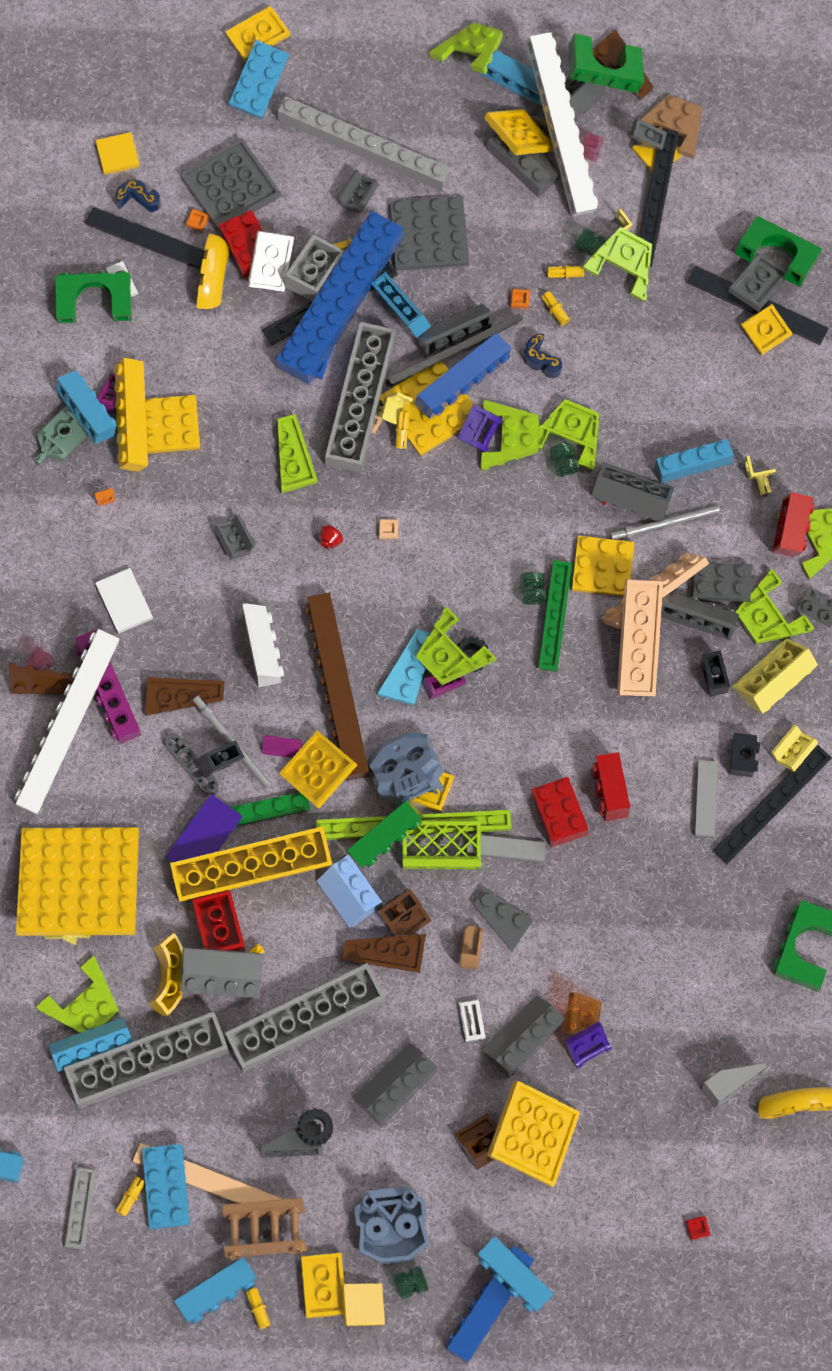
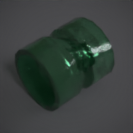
(589, 242)
(565, 461)
(532, 586)
(411, 1282)

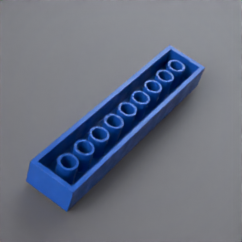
(340, 297)

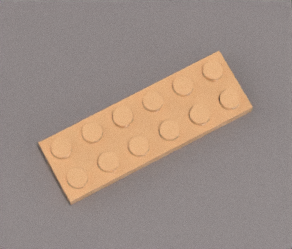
(672, 577)
(640, 637)

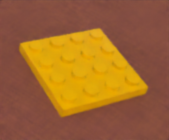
(427, 432)
(533, 1133)

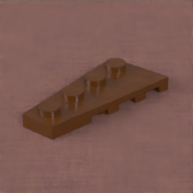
(607, 55)
(33, 681)
(176, 694)
(393, 952)

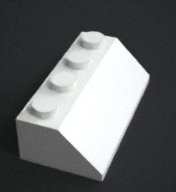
(262, 645)

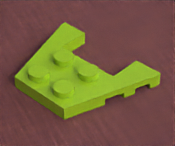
(473, 40)
(628, 254)
(575, 425)
(519, 435)
(821, 539)
(763, 618)
(444, 657)
(90, 1008)

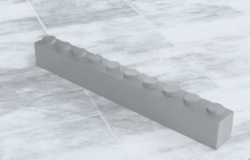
(364, 144)

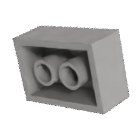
(313, 267)

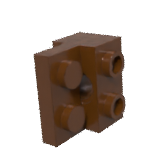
(399, 906)
(477, 1139)

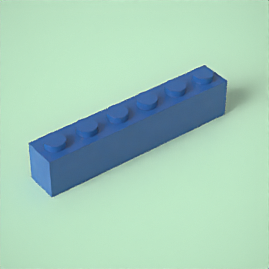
(462, 376)
(483, 1314)

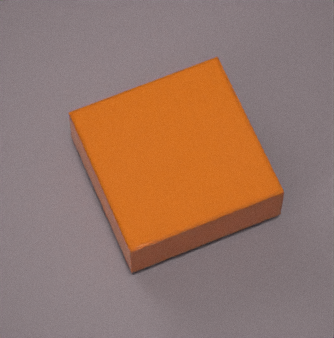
(197, 220)
(520, 298)
(105, 497)

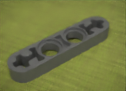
(190, 765)

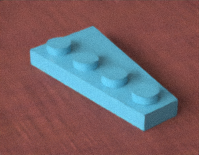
(407, 673)

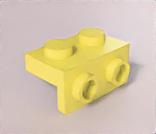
(793, 748)

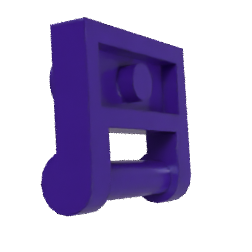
(473, 426)
(586, 1040)

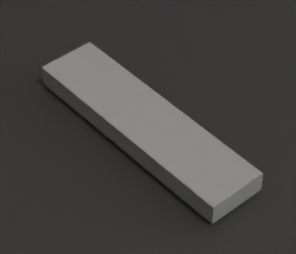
(706, 799)
(509, 848)
(80, 1208)

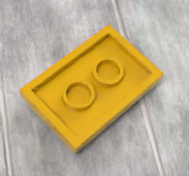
(263, 26)
(323, 1285)

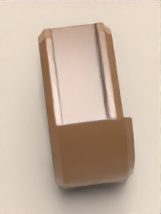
(471, 947)

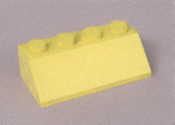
(775, 675)

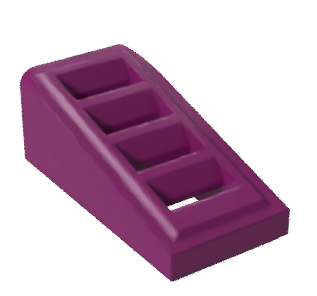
(109, 403)
(437, 691)

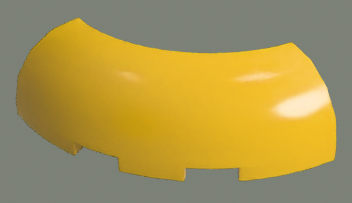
(213, 269)
(168, 994)
(795, 1100)

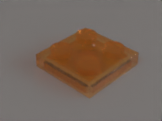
(581, 1013)

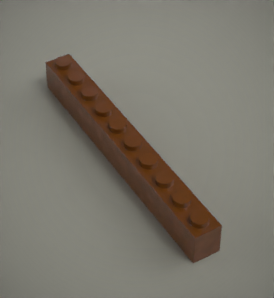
(337, 682)

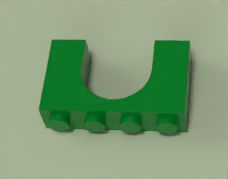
(586, 68)
(764, 234)
(71, 286)
(790, 965)

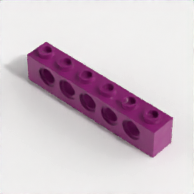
(127, 730)

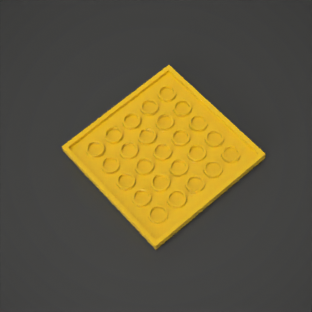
(78, 881)

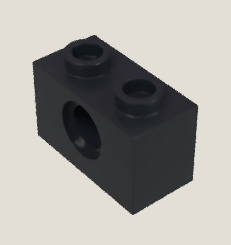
(715, 673)
(220, 758)
(739, 765)

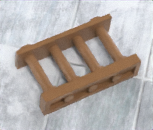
(254, 1211)

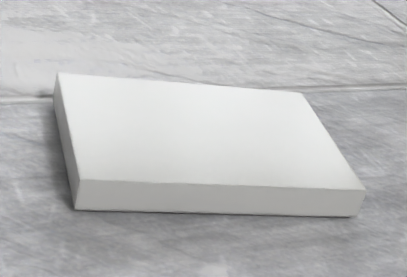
(270, 260)
(124, 600)

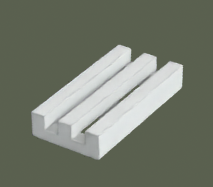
(475, 1037)

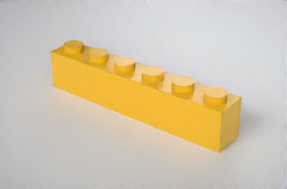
(131, 415)

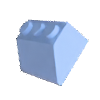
(349, 891)

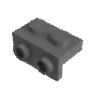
(357, 192)
(235, 537)
(817, 607)

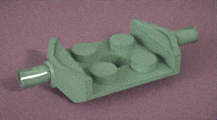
(58, 445)

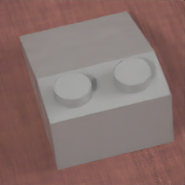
(726, 1083)

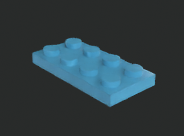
(258, 79)
(166, 1186)

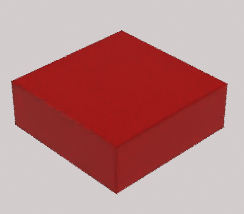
(698, 1228)

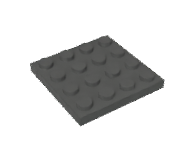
(230, 183)
(432, 233)

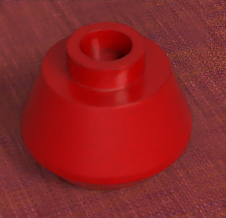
(330, 537)

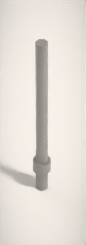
(630, 531)
(208, 713)

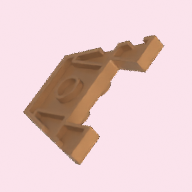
(677, 116)

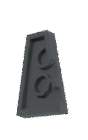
(505, 919)

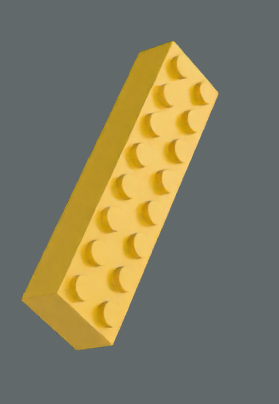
(251, 864)

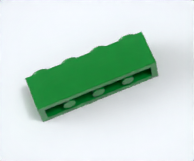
(385, 833)

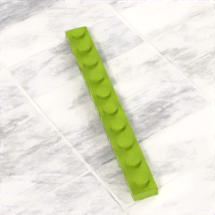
(357, 827)

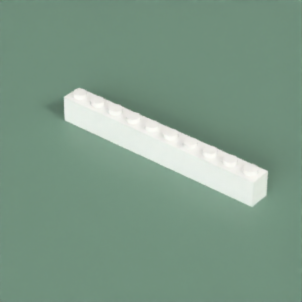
(561, 124)
(67, 722)

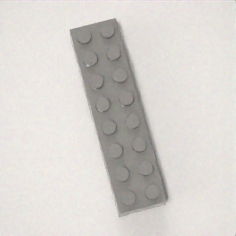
(360, 397)
(305, 1017)
(146, 1060)

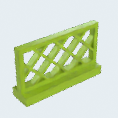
(446, 861)

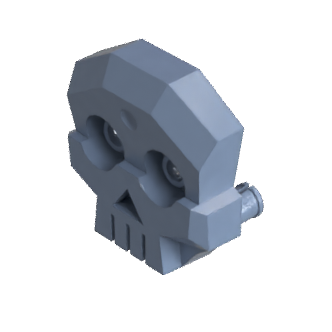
(409, 776)
(393, 1242)

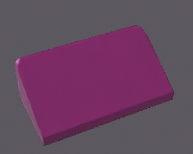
(280, 746)

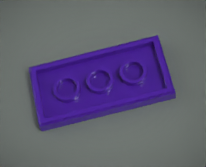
(206, 831)

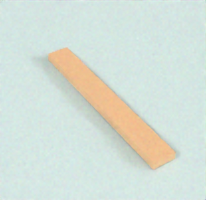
(217, 1183)

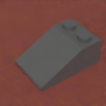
(292, 1145)

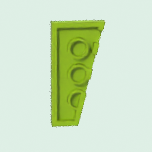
(294, 457)

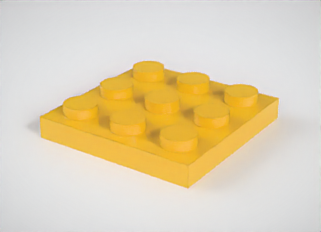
(519, 132)
(172, 424)
(602, 565)
(318, 769)

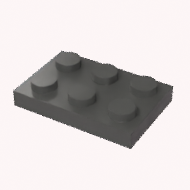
(758, 282)
(724, 582)

